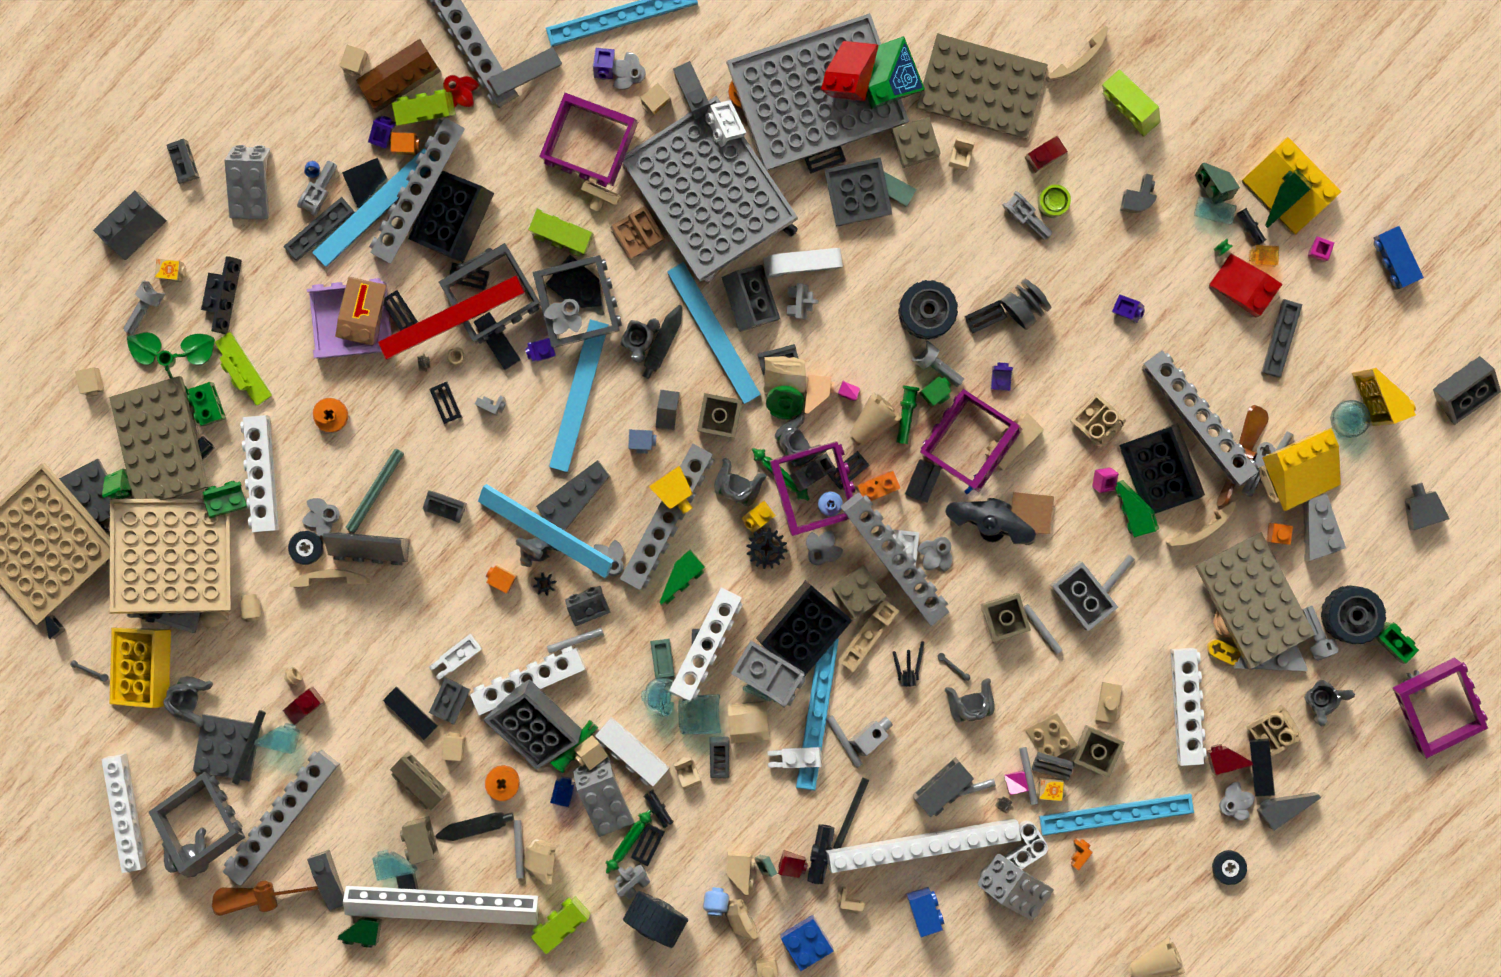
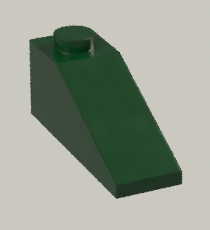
(1290, 191)

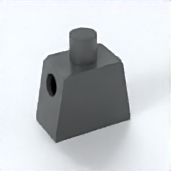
(1424, 508)

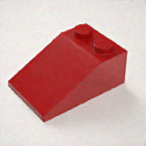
(850, 71)
(1245, 285)

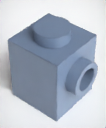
(641, 440)

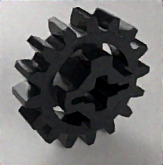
(775, 549)

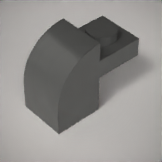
(1139, 201)
(812, 472)

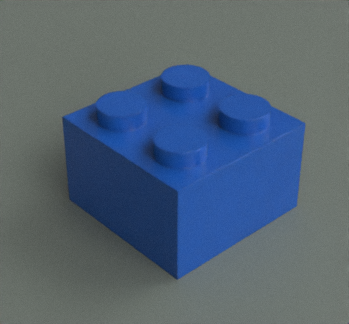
(923, 907)
(806, 942)

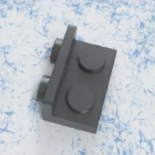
(587, 605)

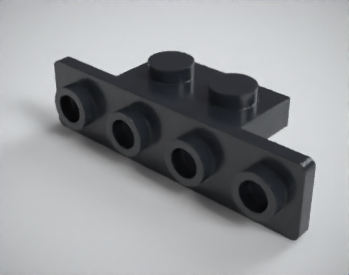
(220, 294)

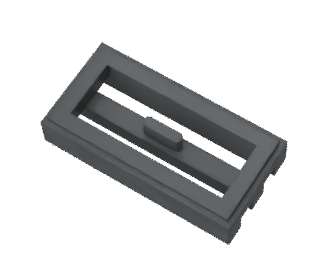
(1052, 767)

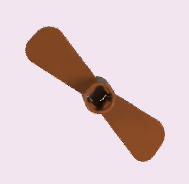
(1253, 427)
(233, 899)

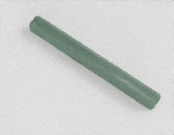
(374, 490)

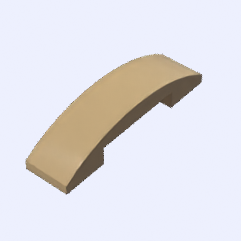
(1062, 72)
(1222, 513)
(352, 577)
(868, 635)

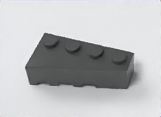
(569, 500)

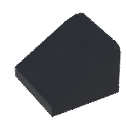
(54, 627)
(407, 881)

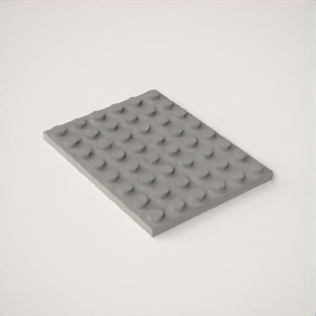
(786, 102)
(708, 195)

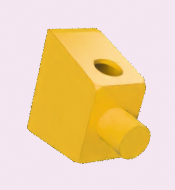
(673, 490)

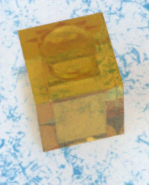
(1264, 256)

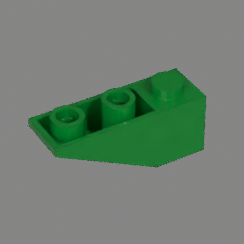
(117, 485)
(1139, 513)
(683, 571)

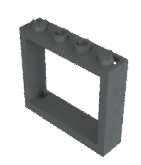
(475, 266)
(606, 285)
(235, 834)

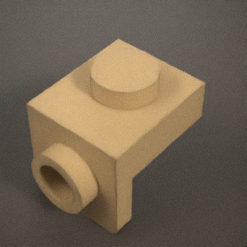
(961, 153)
(687, 772)
(851, 905)

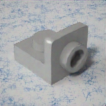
(487, 404)

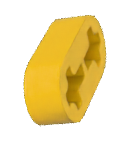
(1222, 656)

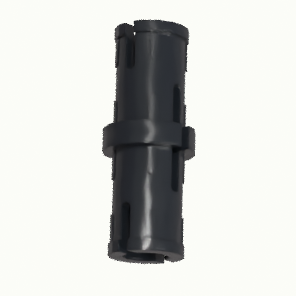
(1251, 226)
(658, 808)

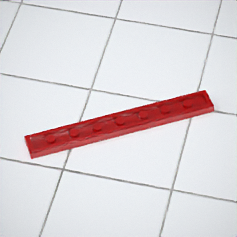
(451, 317)

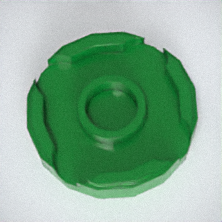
(784, 402)

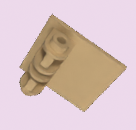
(1051, 736)

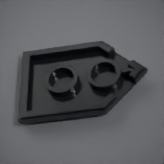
(577, 285)

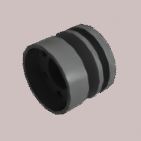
(1030, 300)

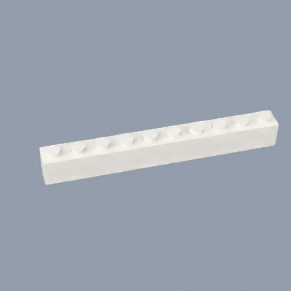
(923, 845)
(441, 905)

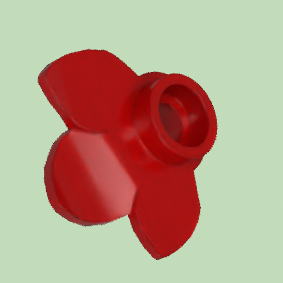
(462, 93)

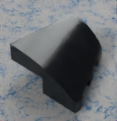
(364, 180)

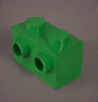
(936, 391)
(206, 404)
(1396, 643)

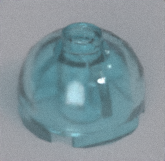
(1350, 418)
(657, 697)

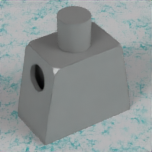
(864, 741)

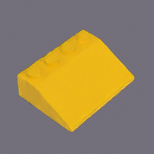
(1267, 178)
(1383, 398)
(1305, 468)
(139, 666)

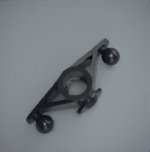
(992, 519)

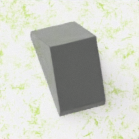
(667, 409)

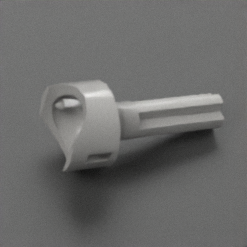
(147, 297)
(929, 358)
(1323, 647)

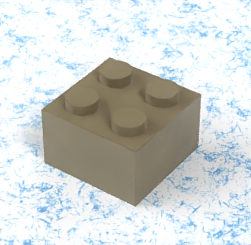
(915, 142)
(719, 415)
(859, 591)
(1005, 617)
(1097, 751)
(419, 840)

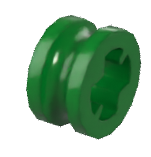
(1223, 247)

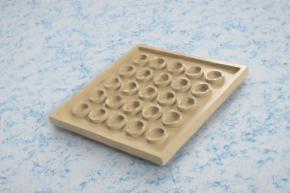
(47, 544)
(168, 557)

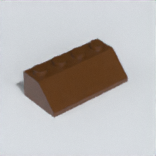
(398, 75)

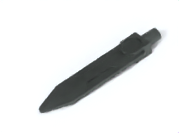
(663, 341)
(474, 826)

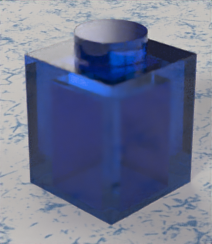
(563, 791)

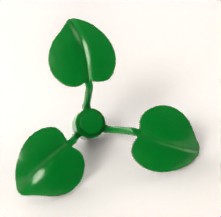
(147, 345)

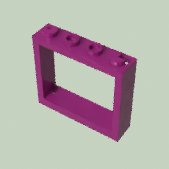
(570, 100)
(995, 457)
(843, 469)
(1426, 679)

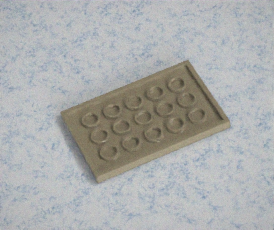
(982, 86)
(159, 440)
(1255, 600)

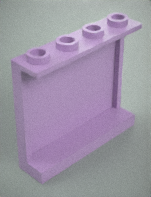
(325, 310)

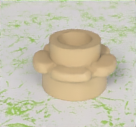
(461, 356)
(292, 676)

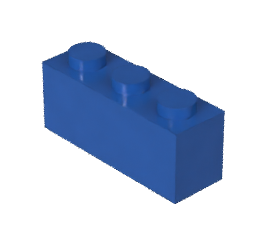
(1397, 257)

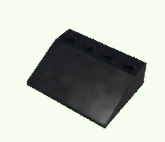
(451, 216)
(1162, 469)
(804, 628)

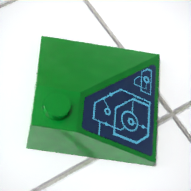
(893, 74)

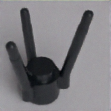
(908, 677)

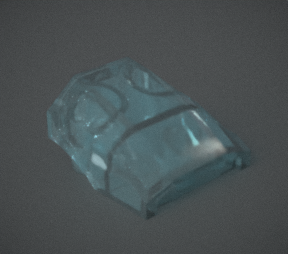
(702, 718)

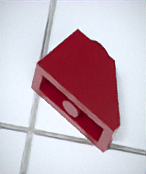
(1046, 154)
(303, 705)
(1225, 760)
(792, 864)

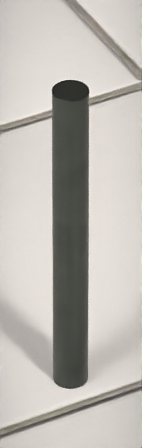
(248, 747)
(851, 813)

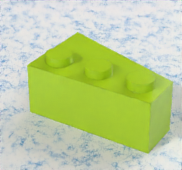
(1132, 102)
(423, 107)
(560, 233)
(560, 924)

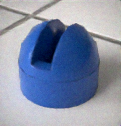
(314, 170)

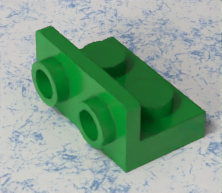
(224, 499)

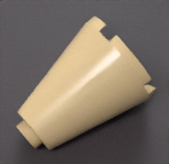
(873, 420)
(1158, 961)

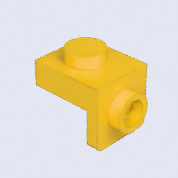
(758, 517)

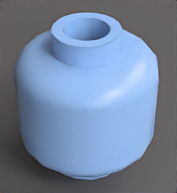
(824, 499)
(716, 902)

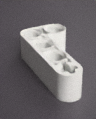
(802, 261)
(1026, 847)

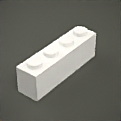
(632, 752)

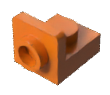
(1080, 857)

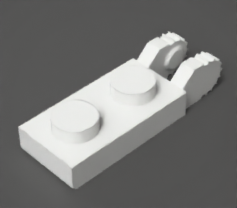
(457, 655)
(797, 757)

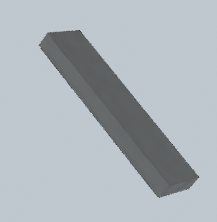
(524, 72)
(319, 229)
(1281, 338)

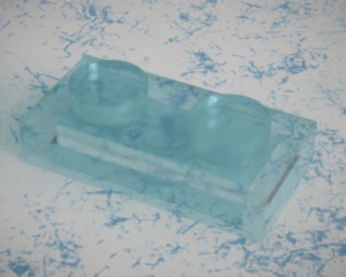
(1219, 212)

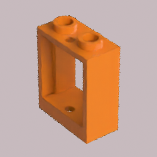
(886, 484)

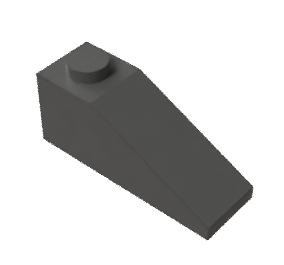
(692, 89)
(1282, 809)
(327, 879)

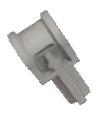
(316, 193)
(1023, 212)
(1252, 484)

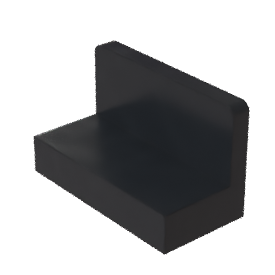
(923, 481)

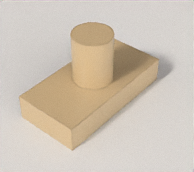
(600, 194)
(1108, 702)

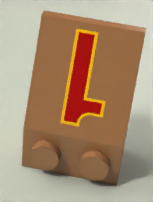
(361, 311)

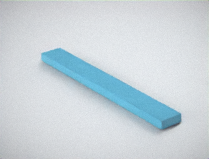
(613, 19)
(367, 213)
(713, 333)
(577, 399)
(545, 531)
(817, 713)
(1116, 814)

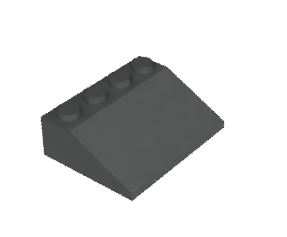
(367, 547)
(533, 725)

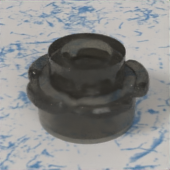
(423, 362)
(1004, 804)

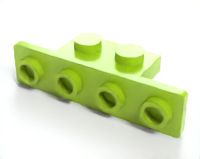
(241, 369)

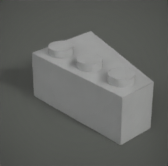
(1321, 528)

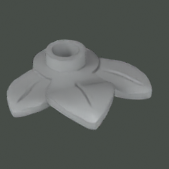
(624, 70)
(562, 319)
(318, 516)
(825, 546)
(614, 552)
(934, 556)
(1239, 802)

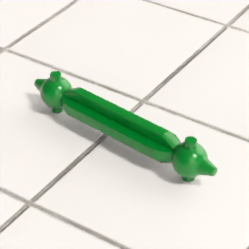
(760, 456)
(628, 841)

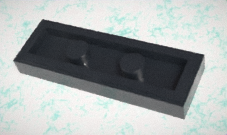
(498, 342)
(410, 713)
(1262, 767)

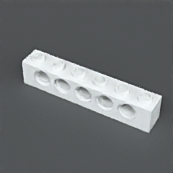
(266, 464)
(723, 599)
(575, 664)
(1180, 697)
(124, 813)

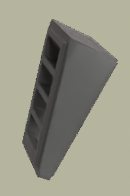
(723, 746)

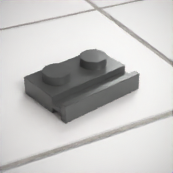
(449, 701)

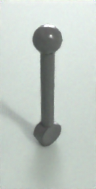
(461, 265)
(941, 656)
(103, 677)

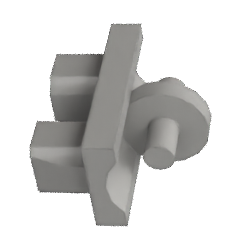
(804, 301)
(629, 878)

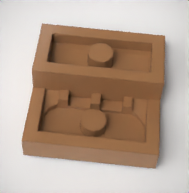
(637, 232)
(1034, 510)

